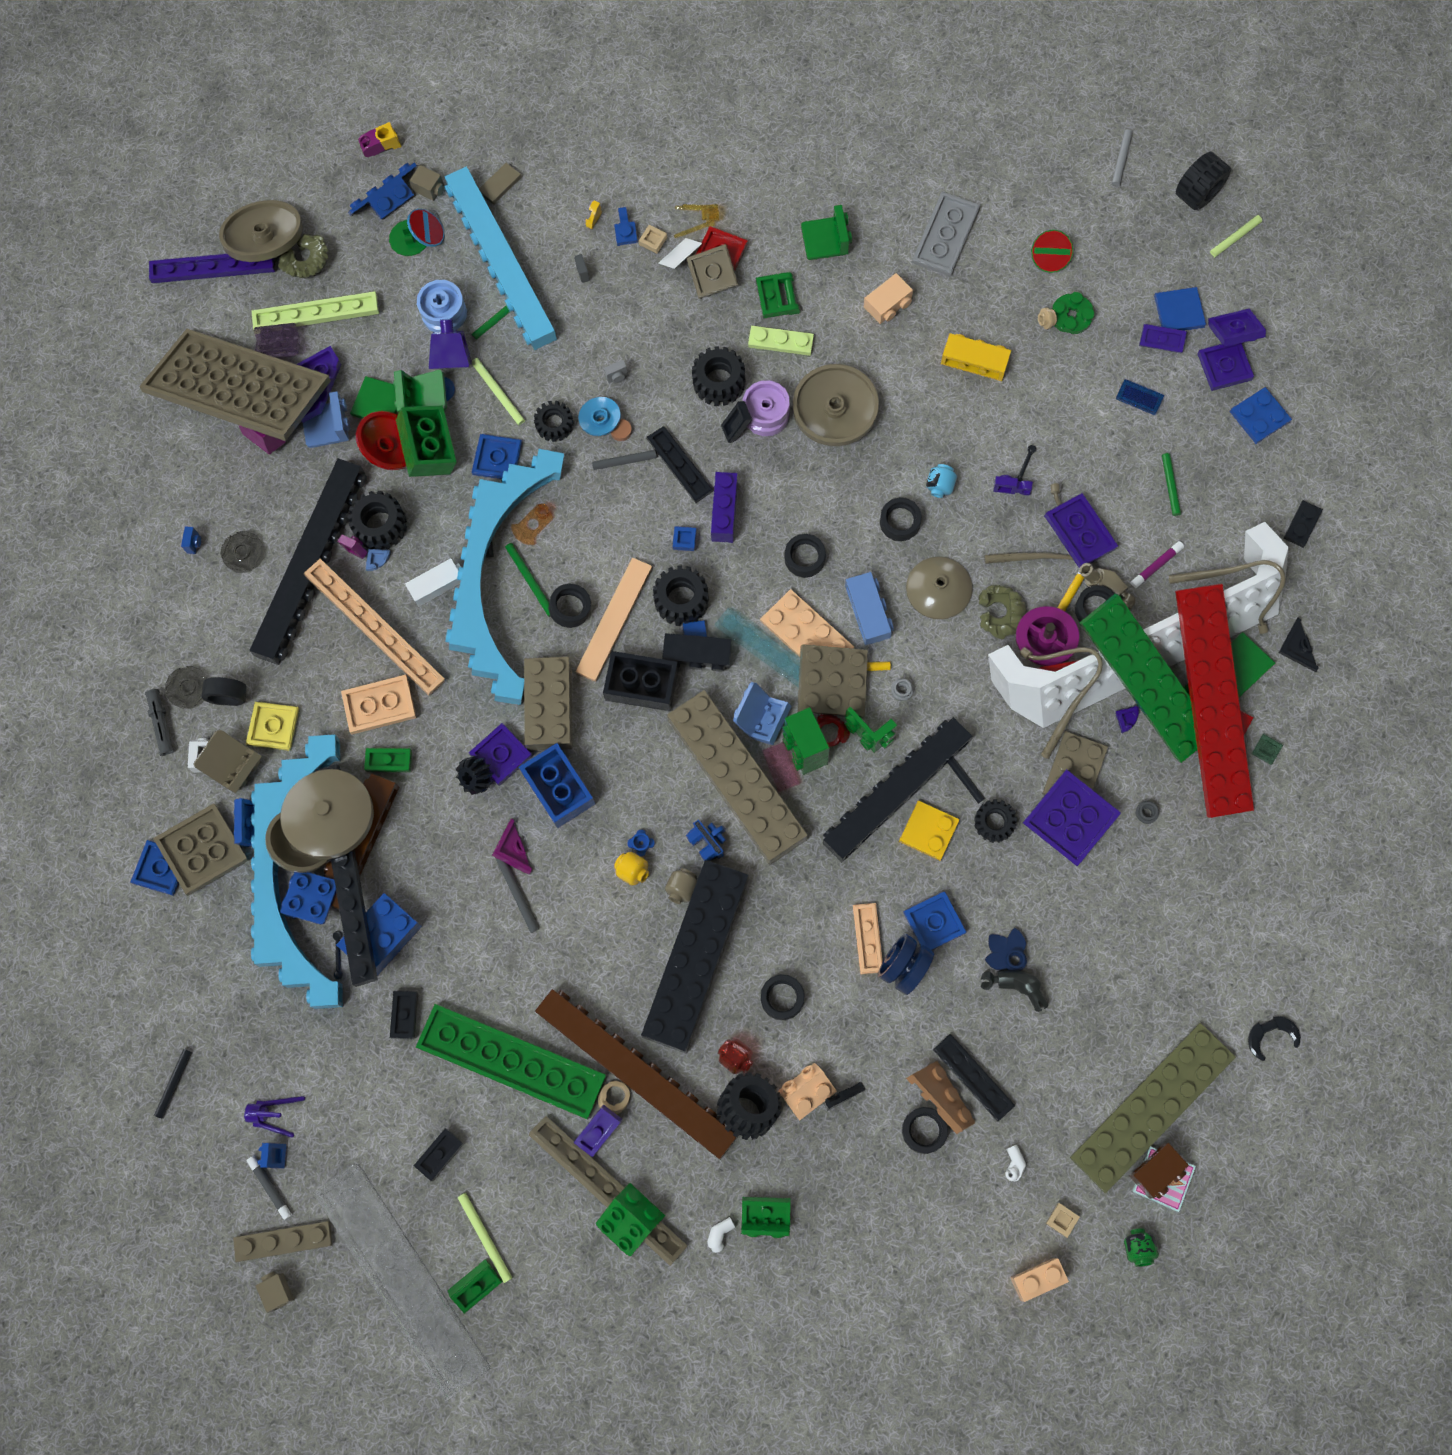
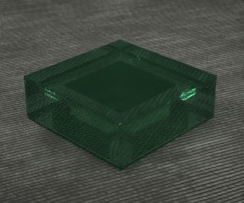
(1267, 749)

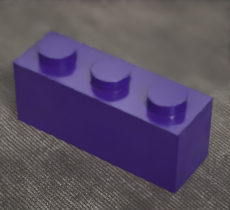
(724, 507)

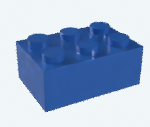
(557, 785)
(389, 930)

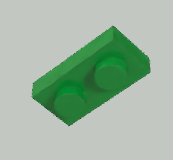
(388, 760)

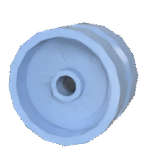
(441, 301)

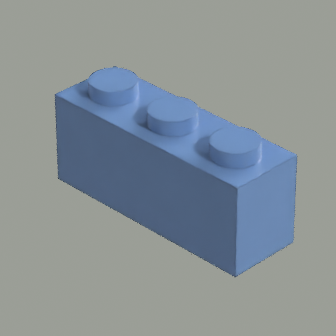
(869, 608)

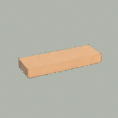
(867, 938)

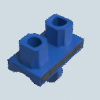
(700, 833)

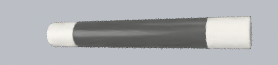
(269, 1188)

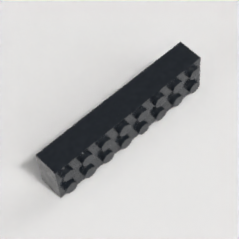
(695, 956)

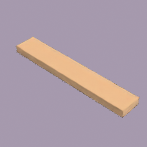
(613, 619)

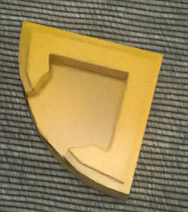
(596, 212)

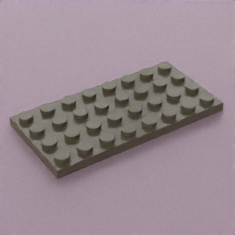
(235, 384)

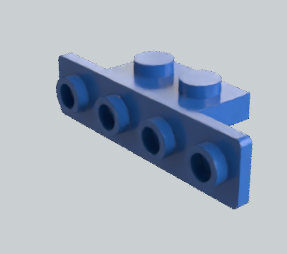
(389, 196)

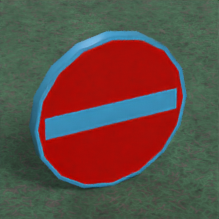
(425, 227)

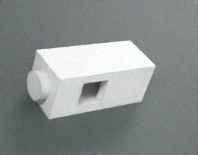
(434, 582)

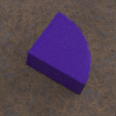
(1127, 718)

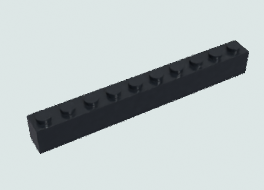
(315, 544)

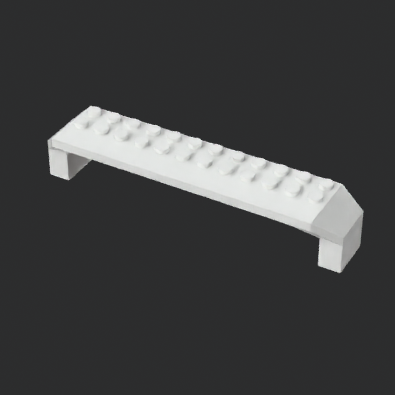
(1046, 694)

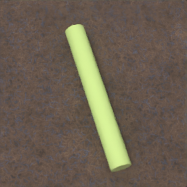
(1236, 236)

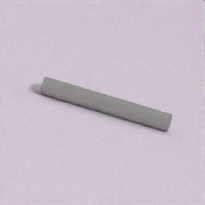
(1122, 157)

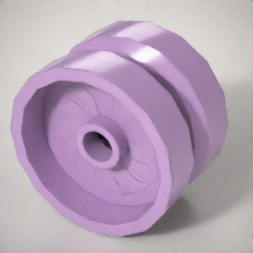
(768, 407)

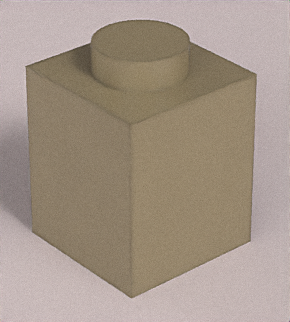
(427, 183)
(274, 1291)

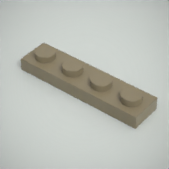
(282, 1241)

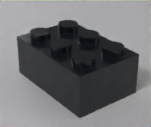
(641, 681)

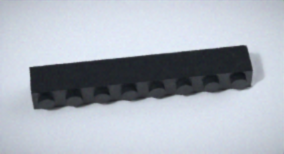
(896, 790)

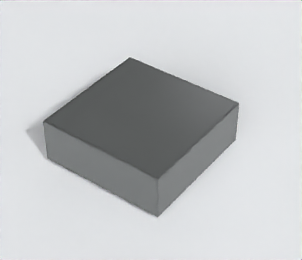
(581, 268)

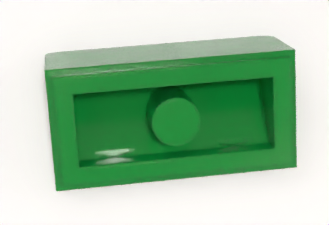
(474, 1286)

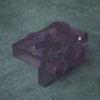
(277, 340)

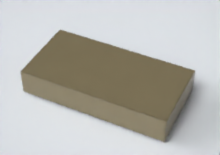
(499, 183)

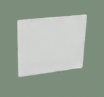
(680, 253)

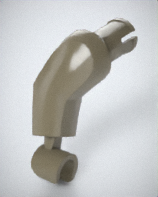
(1108, 579)

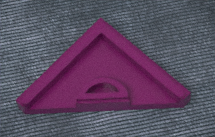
(511, 849)

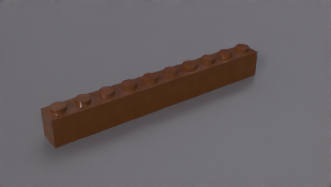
(635, 1073)

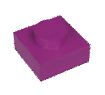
(352, 545)

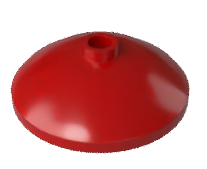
(381, 430)

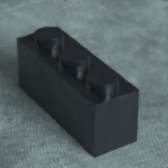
(698, 651)

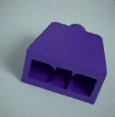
(448, 348)

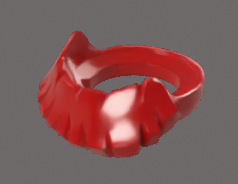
(843, 732)

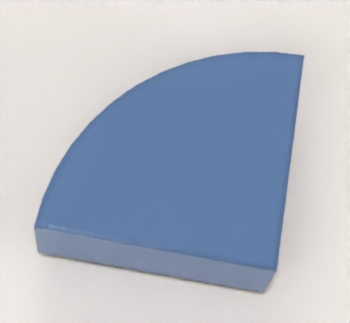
(376, 558)

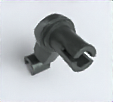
(1020, 981)

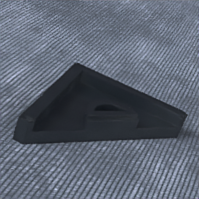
(1298, 647)
(843, 1096)

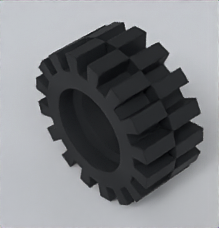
(550, 410)
(999, 808)

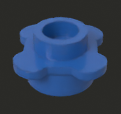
(641, 849)

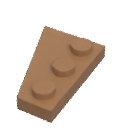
(940, 1091)

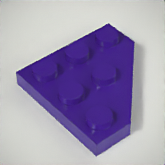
(326, 363)

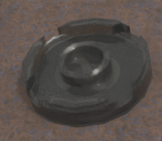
(247, 557)
(186, 694)

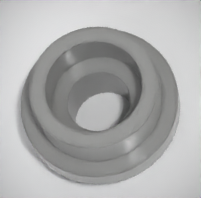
(902, 683)

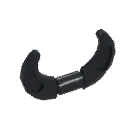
(1280, 1023)

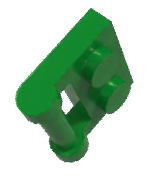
(770, 295)

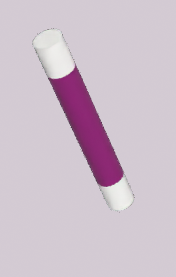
(1157, 564)

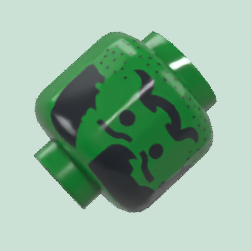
(1141, 1248)

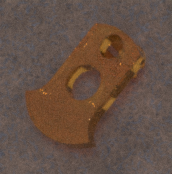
(526, 535)

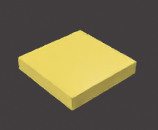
(272, 726)

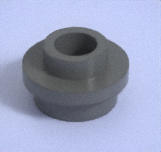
(1147, 805)

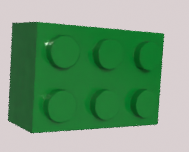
(425, 441)
(805, 741)

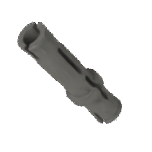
(157, 714)

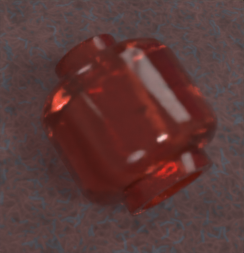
(735, 1056)

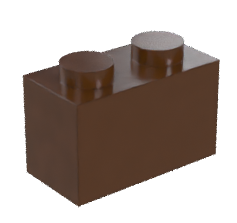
(1159, 1171)

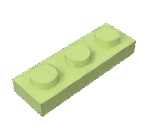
(780, 340)

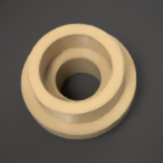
(1047, 318)

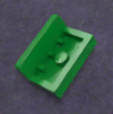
(765, 1216)

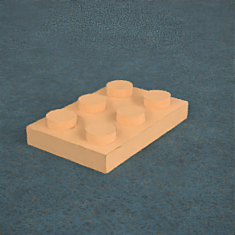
(378, 704)

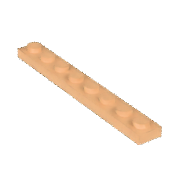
(374, 627)

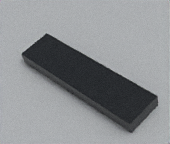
(679, 464)
(974, 1077)

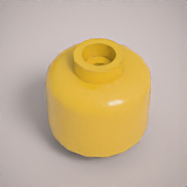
(631, 868)

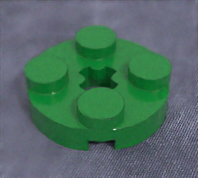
(1077, 303)

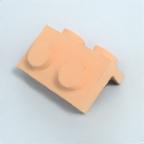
(807, 1091)

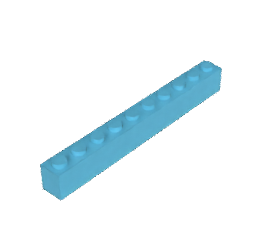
(500, 259)

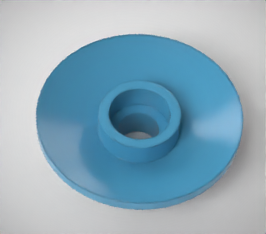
(597, 408)

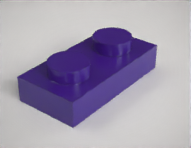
(1162, 338)
(597, 1130)

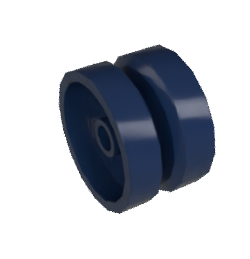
(906, 964)

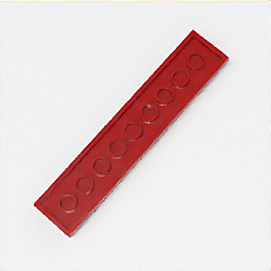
(1214, 700)

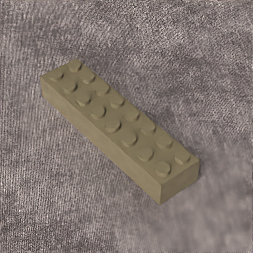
(737, 777)

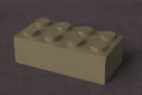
(548, 703)

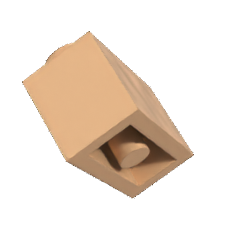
(888, 299)
(1039, 1279)

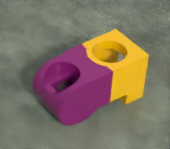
(379, 140)

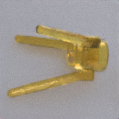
(708, 212)

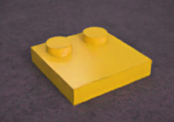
(929, 830)

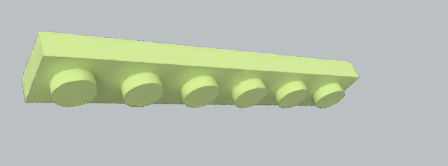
(318, 311)

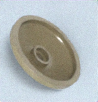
(937, 600)
(284, 853)

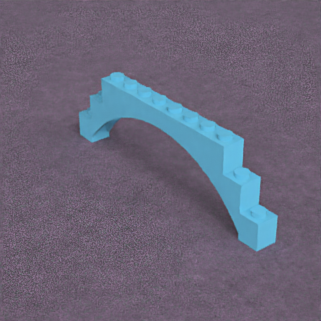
(469, 627)
(271, 934)

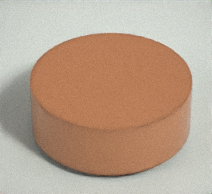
(622, 431)

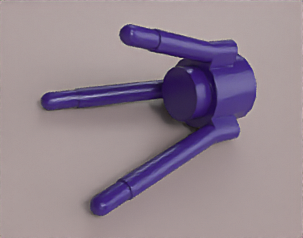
(258, 1114)

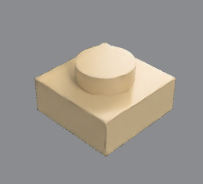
(652, 239)
(1062, 1220)

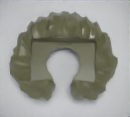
(312, 265)
(1015, 610)

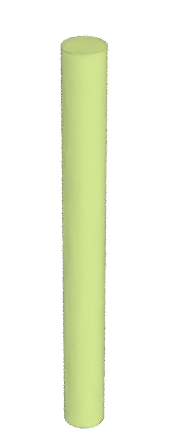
(497, 391)
(484, 1237)

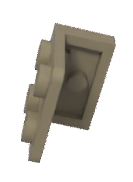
(227, 761)

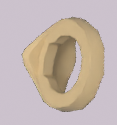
(618, 1108)

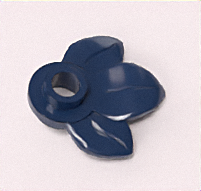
(1005, 948)

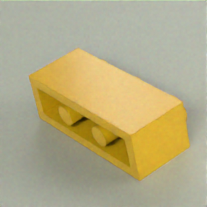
(975, 356)

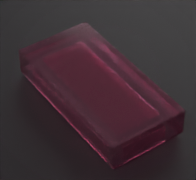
(780, 767)

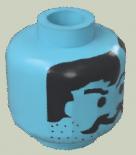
(941, 480)

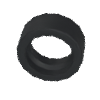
(900, 535)
(809, 540)
(574, 590)
(1095, 590)
(224, 691)
(782, 979)
(909, 1140)

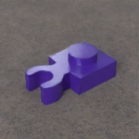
(1011, 485)

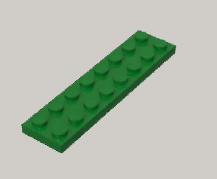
(1143, 674)
(511, 1061)

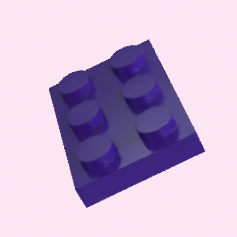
(1081, 530)

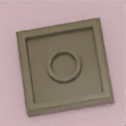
(712, 271)

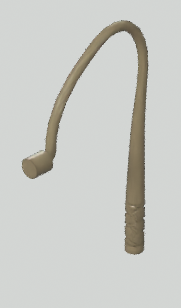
(1055, 490)
(1262, 626)
(1057, 733)

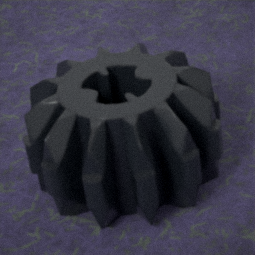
(474, 775)

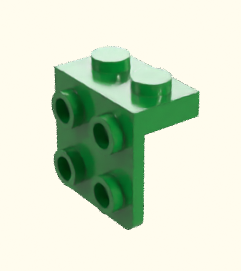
(827, 236)
(419, 390)
(870, 740)
(629, 1219)

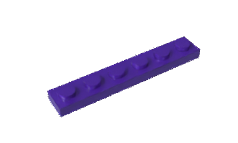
(205, 267)

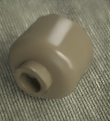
(681, 886)

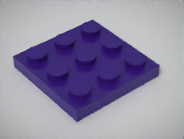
(1071, 817)

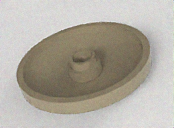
(261, 231)
(835, 405)
(327, 814)

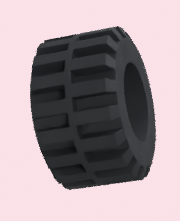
(1203, 180)
(718, 391)
(383, 535)
(681, 612)
(759, 1092)

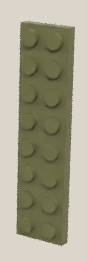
(1152, 1107)

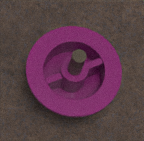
(1047, 632)

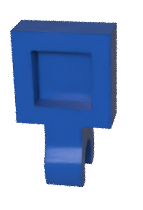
(625, 230)

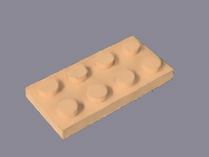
(799, 624)

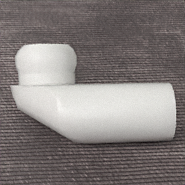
(1017, 1164)
(717, 1233)

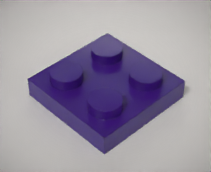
(1237, 327)
(1225, 366)
(502, 752)

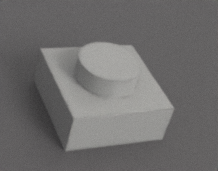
(616, 372)

